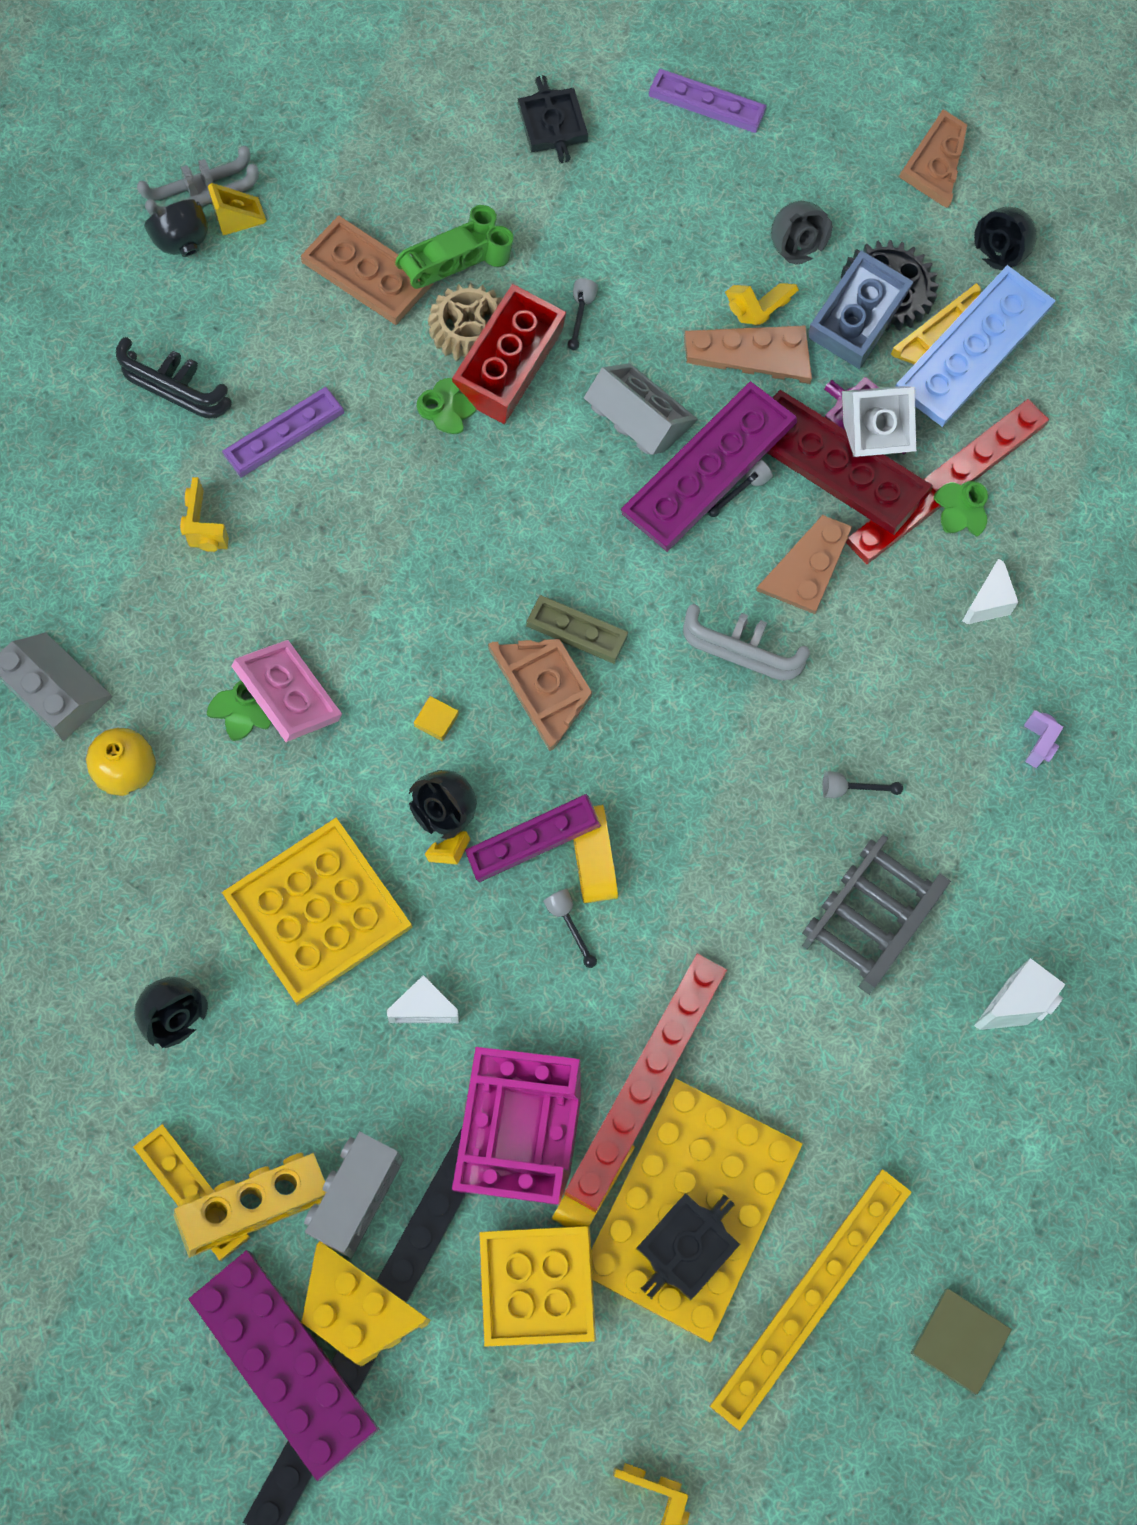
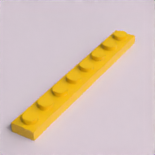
(809, 1300)

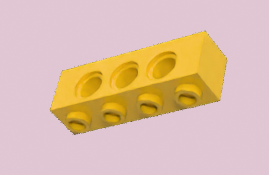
(202, 1235)

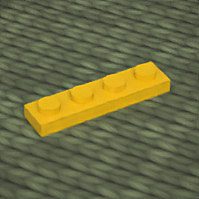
(181, 1178)

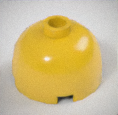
(120, 761)

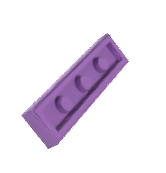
(707, 100)
(283, 432)

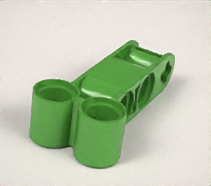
(458, 249)

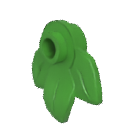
(451, 408)
(960, 510)
(238, 713)

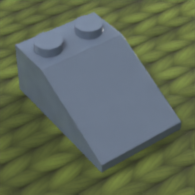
(859, 309)

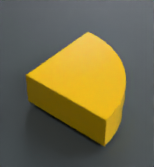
(449, 850)

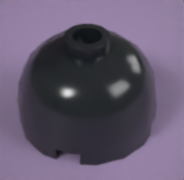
(178, 229)
(1008, 233)
(443, 802)
(168, 1010)

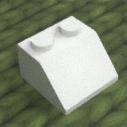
(880, 420)
(1025, 996)

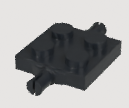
(552, 119)
(687, 1246)

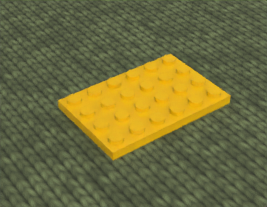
(704, 1152)

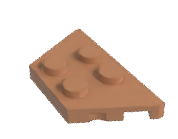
(544, 684)

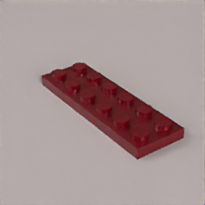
(867, 484)

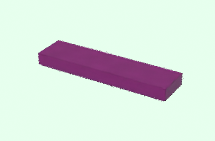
(532, 838)

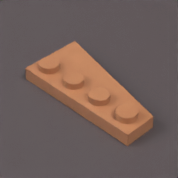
(761, 350)

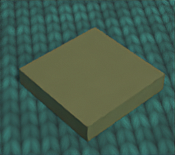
(961, 1341)

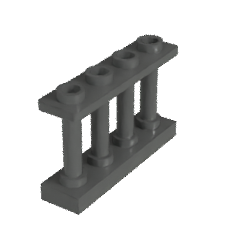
(889, 943)

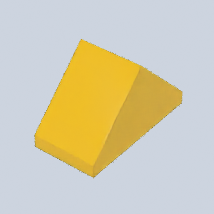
(235, 209)

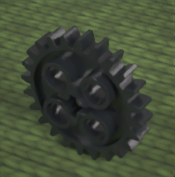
(906, 263)

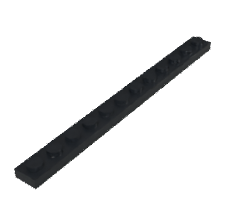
(400, 1276)

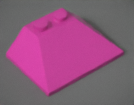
(519, 1126)

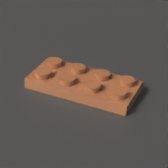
(363, 269)

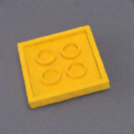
(537, 1286)

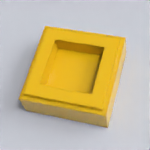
(436, 718)

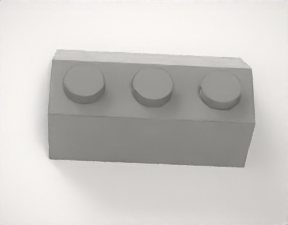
(638, 408)
(51, 683)
(353, 1194)

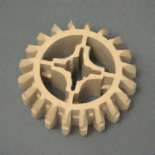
(467, 311)

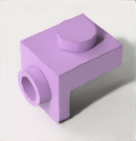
(1049, 730)

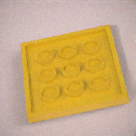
(317, 910)

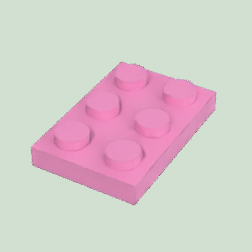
(286, 690)

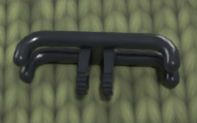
(176, 388)

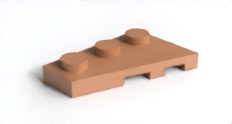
(936, 159)
(808, 566)

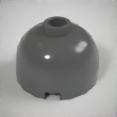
(801, 226)

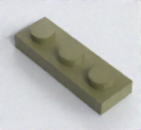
(577, 629)

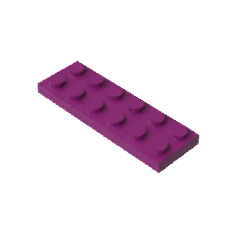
(708, 466)
(284, 1365)

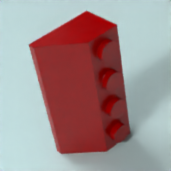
(509, 353)

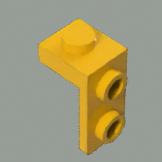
(753, 311)
(202, 535)
(674, 1511)

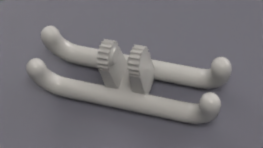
(198, 184)
(740, 652)

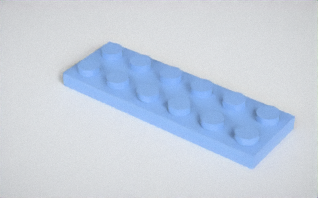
(976, 344)

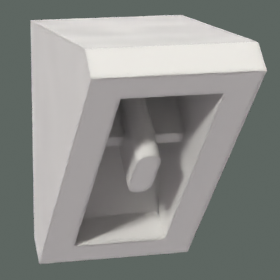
(994, 598)
(422, 1005)

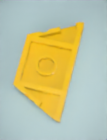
(920, 340)
(355, 1309)

